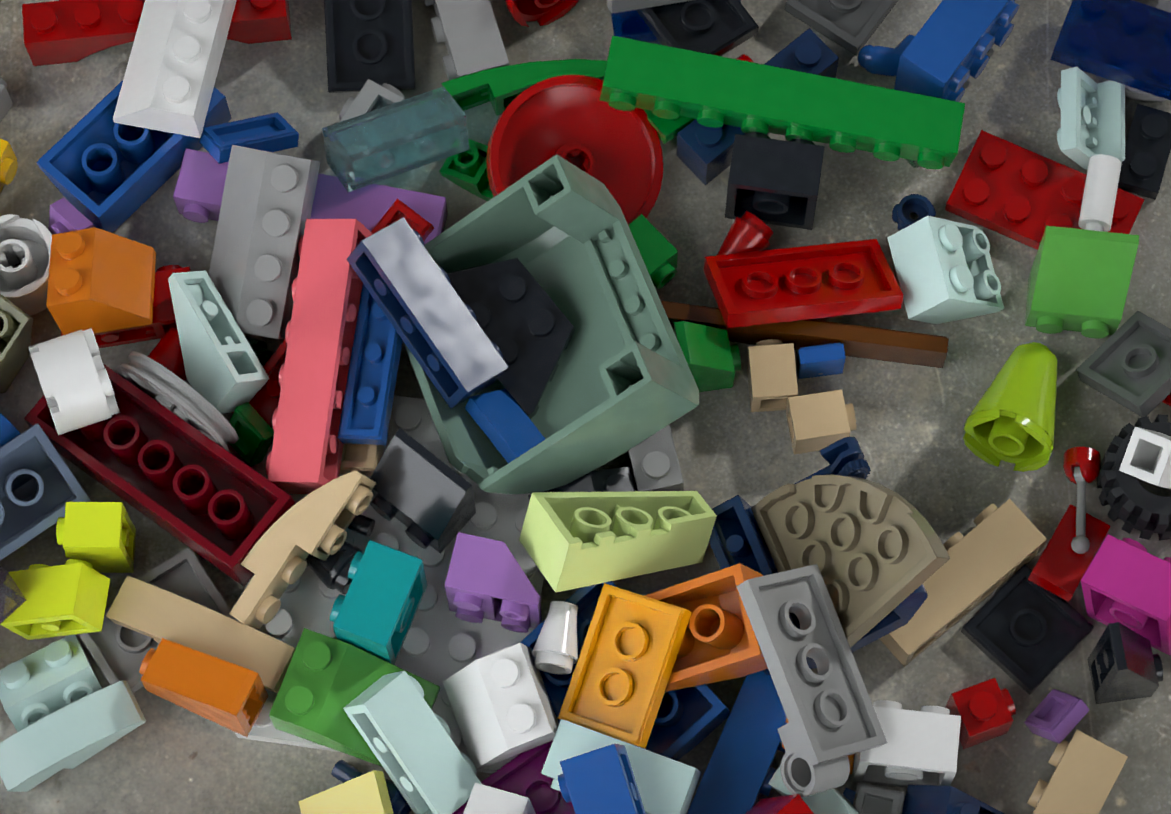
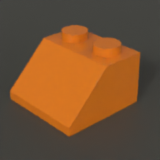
(100, 281)

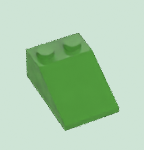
(1080, 281)
(321, 683)

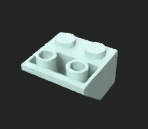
(945, 271)

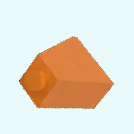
(204, 685)

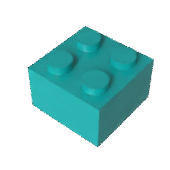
(379, 601)

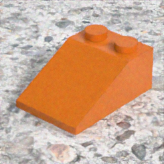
(719, 634)

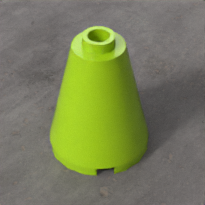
(1017, 411)

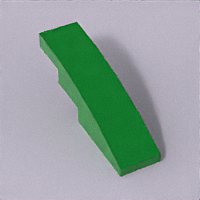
(505, 83)

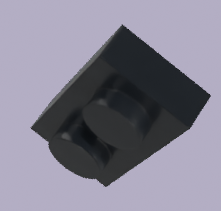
(1146, 152)

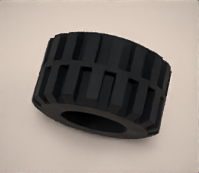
(1125, 494)

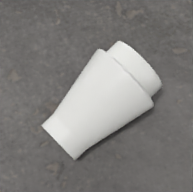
(558, 641)

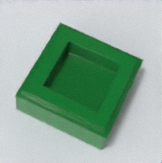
(253, 434)

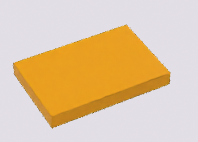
(625, 665)

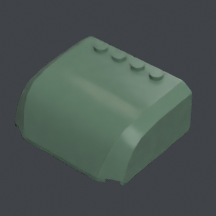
(623, 362)

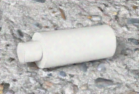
(1100, 193)

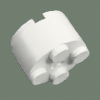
(26, 244)
(74, 380)

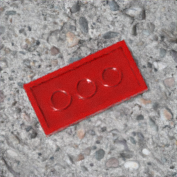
(1025, 192)
(802, 283)

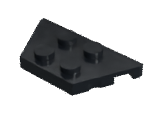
(520, 322)

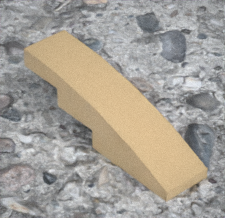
(182, 621)

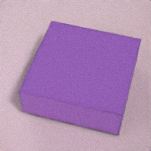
(1056, 716)

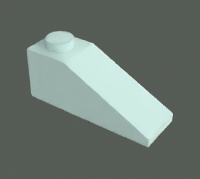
(212, 344)

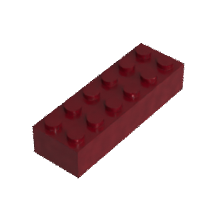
(173, 476)

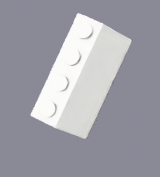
(174, 65)

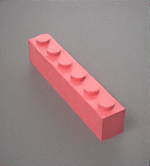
(317, 358)

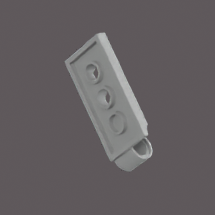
(825, 710)

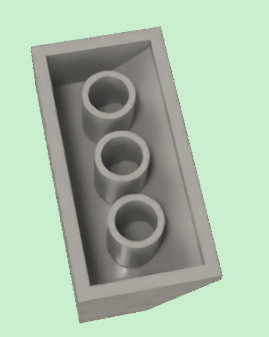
(259, 234)

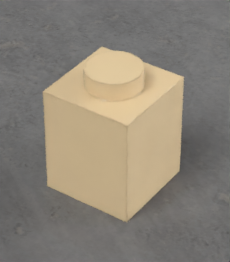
(771, 375)
(819, 420)

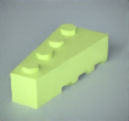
(614, 535)

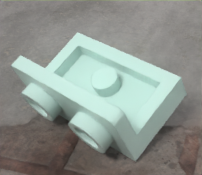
(1090, 117)
(46, 681)

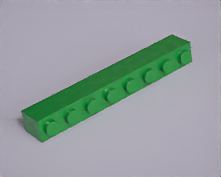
(782, 102)

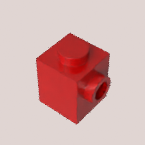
(983, 710)

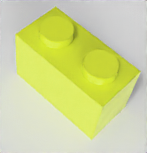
(98, 535)
(59, 600)

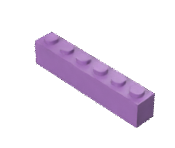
(203, 179)

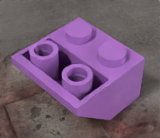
(490, 585)

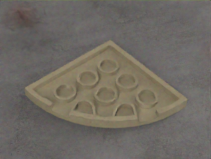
(861, 537)

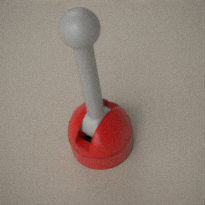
(1081, 468)

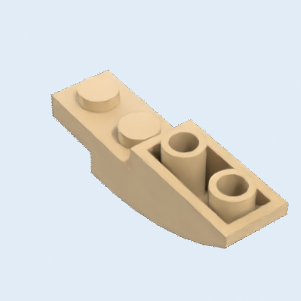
(309, 527)

